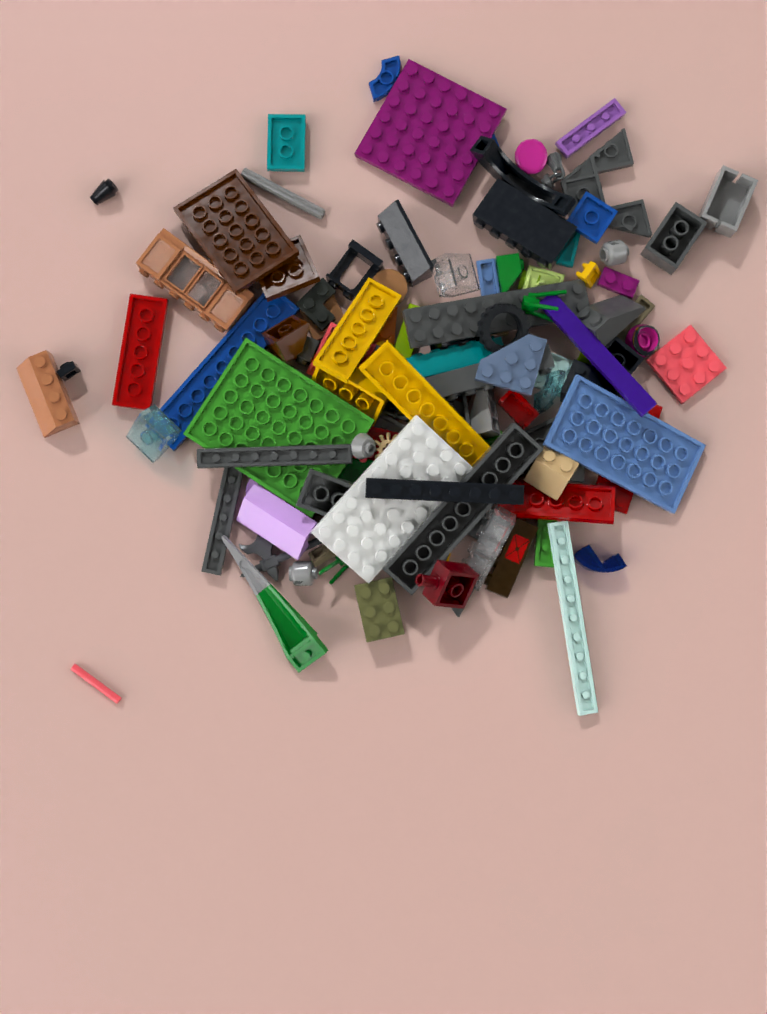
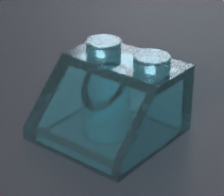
(153, 433)

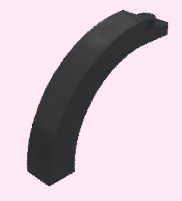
(501, 167)

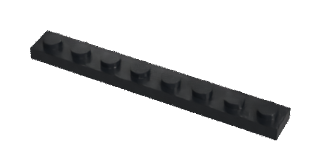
(444, 491)

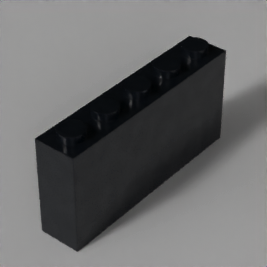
(524, 224)

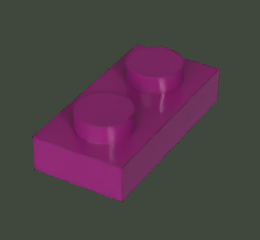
(618, 282)

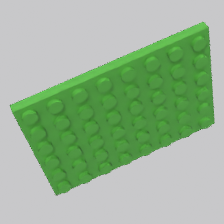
(269, 405)

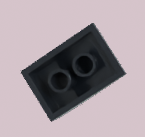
(590, 373)

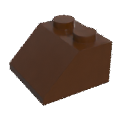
(287, 337)

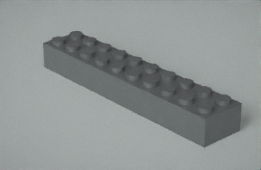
(453, 520)

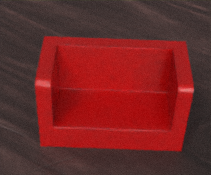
(518, 408)

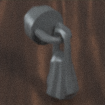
(555, 163)

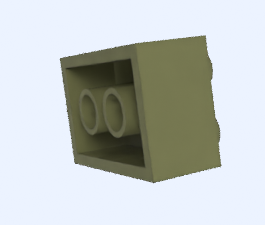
(379, 609)

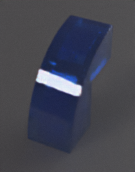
(588, 560)

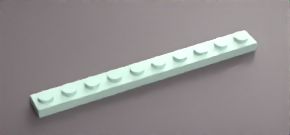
(572, 618)

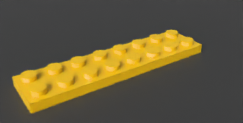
(416, 396)

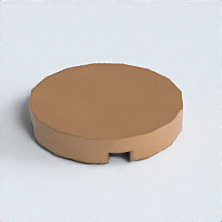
(393, 280)

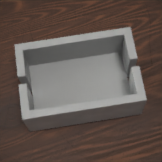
(727, 201)

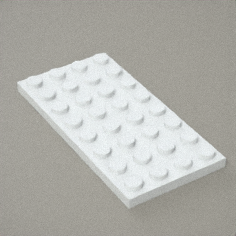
(373, 529)

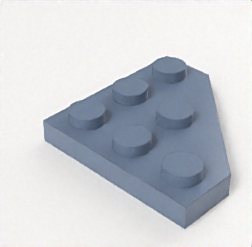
(514, 365)

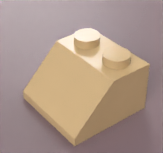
(551, 472)

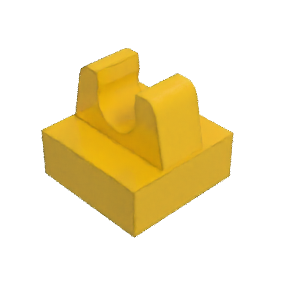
(590, 274)

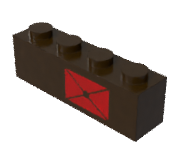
(510, 559)

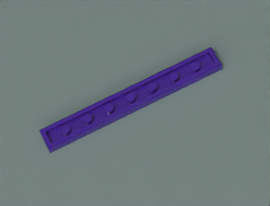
(599, 356)

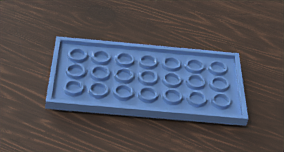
(622, 446)

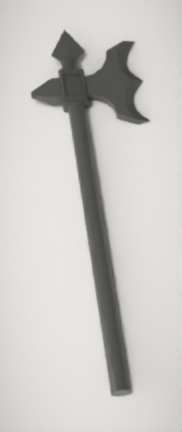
(270, 562)

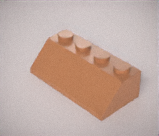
(47, 393)

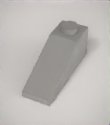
(484, 414)

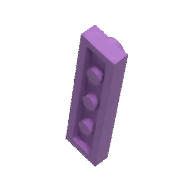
(590, 128)

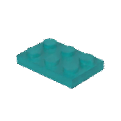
(286, 142)

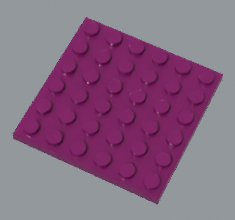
(428, 132)

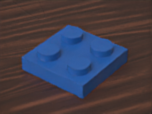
(592, 217)

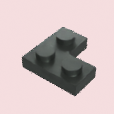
(313, 304)

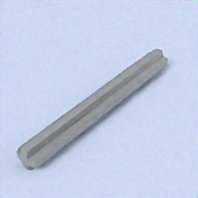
(283, 193)

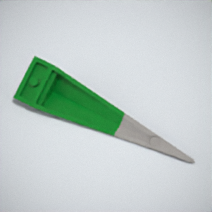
(292, 630)

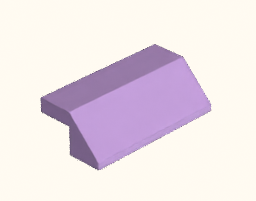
(276, 521)

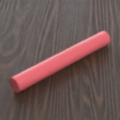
(95, 683)

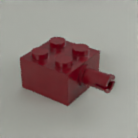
(448, 584)

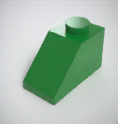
(508, 270)

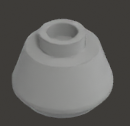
(363, 446)

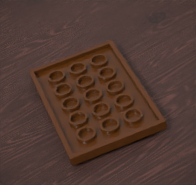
(236, 231)

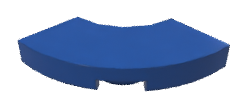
(385, 80)

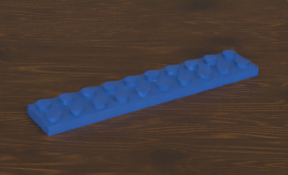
(192, 393)

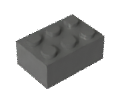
(673, 238)

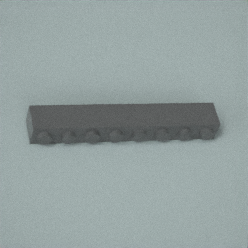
(462, 381)

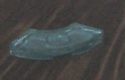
(544, 398)

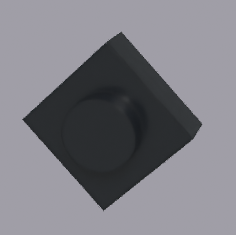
(68, 370)

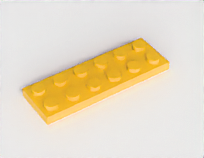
(357, 330)

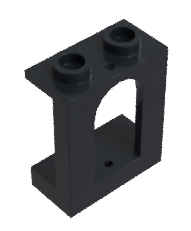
(365, 255)

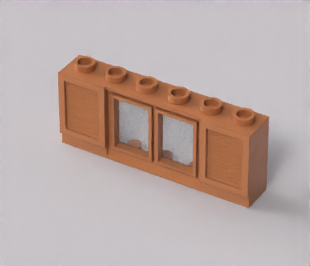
(193, 281)

